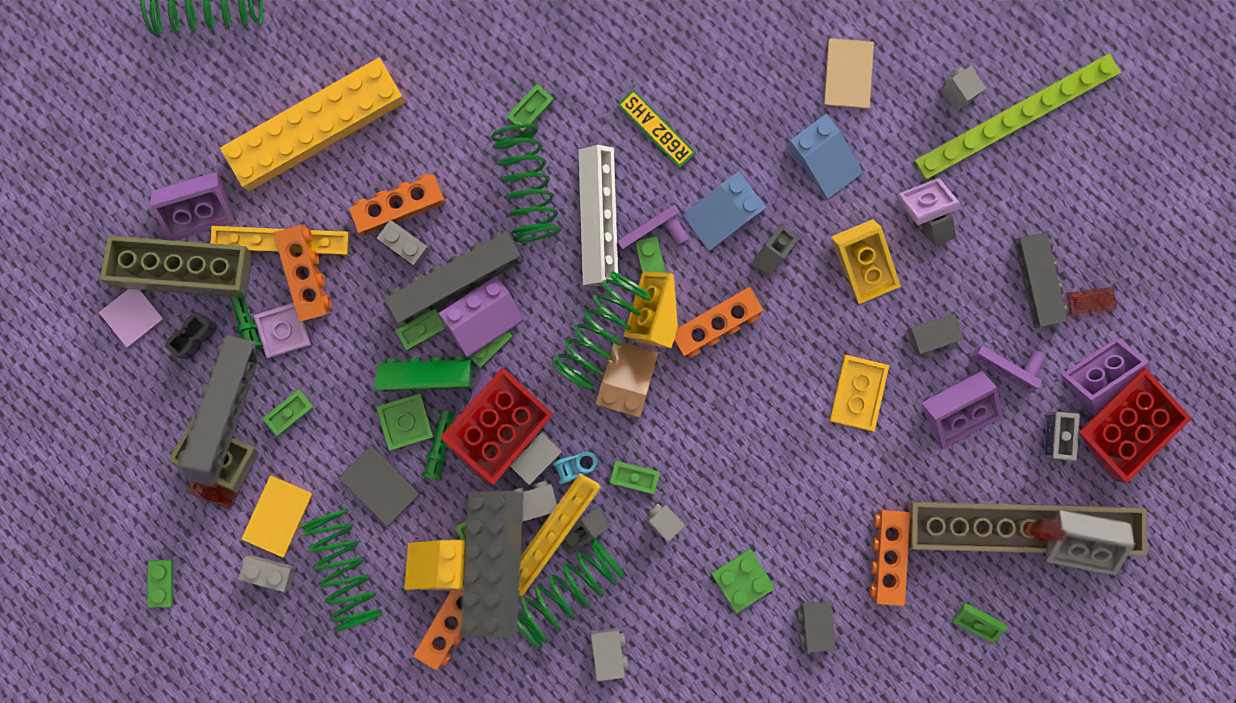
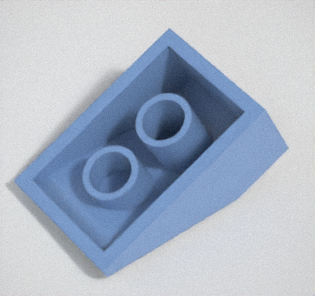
(825, 156)
(724, 211)

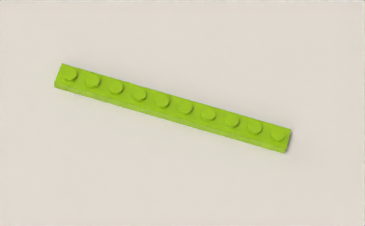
(1017, 116)

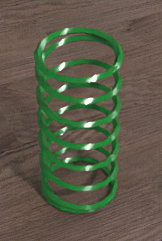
(192, 23)
(507, 142)
(566, 370)
(356, 619)
(530, 624)

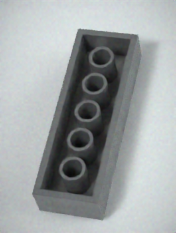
(454, 279)
(219, 411)
(492, 564)

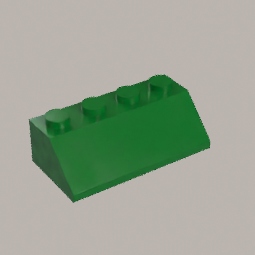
(424, 375)

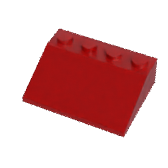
(496, 427)
(1133, 427)

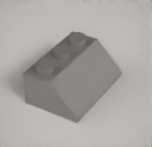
(1091, 543)

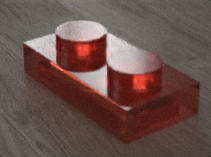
(1091, 301)
(215, 495)
(1045, 531)

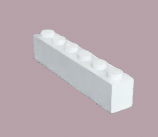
(597, 214)

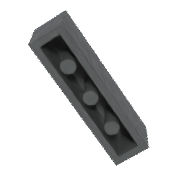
(1041, 280)

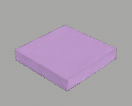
(928, 201)
(131, 316)
(281, 331)

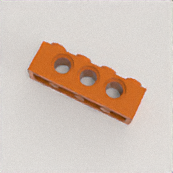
(362, 208)
(299, 285)
(744, 300)
(896, 591)
(427, 650)

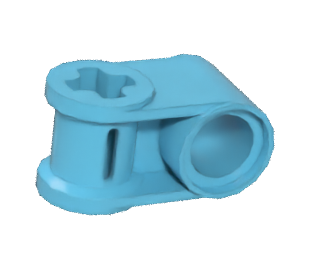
(573, 466)

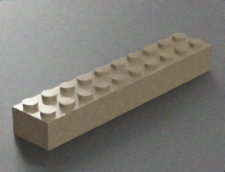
(1001, 526)

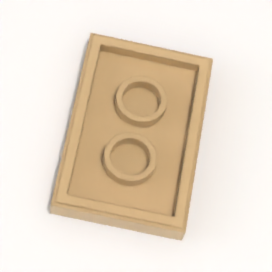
(848, 73)

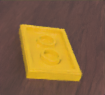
(859, 393)
(277, 516)

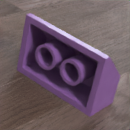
(192, 206)
(481, 317)
(1104, 374)
(963, 409)

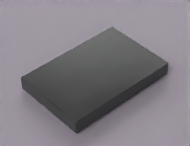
(379, 485)

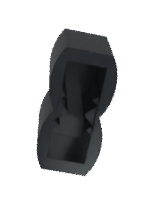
(194, 331)

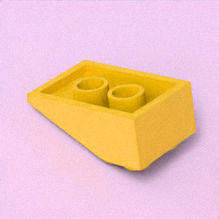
(866, 260)
(658, 316)
(435, 565)

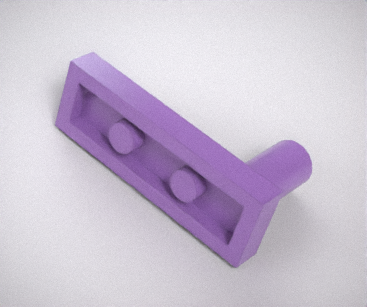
(670, 221)
(1023, 378)

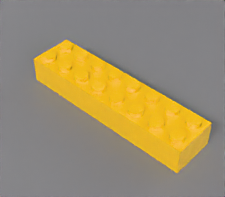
(312, 125)

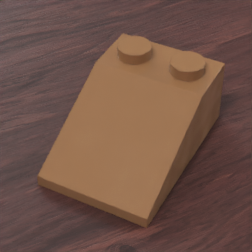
(627, 379)

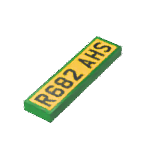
(656, 129)

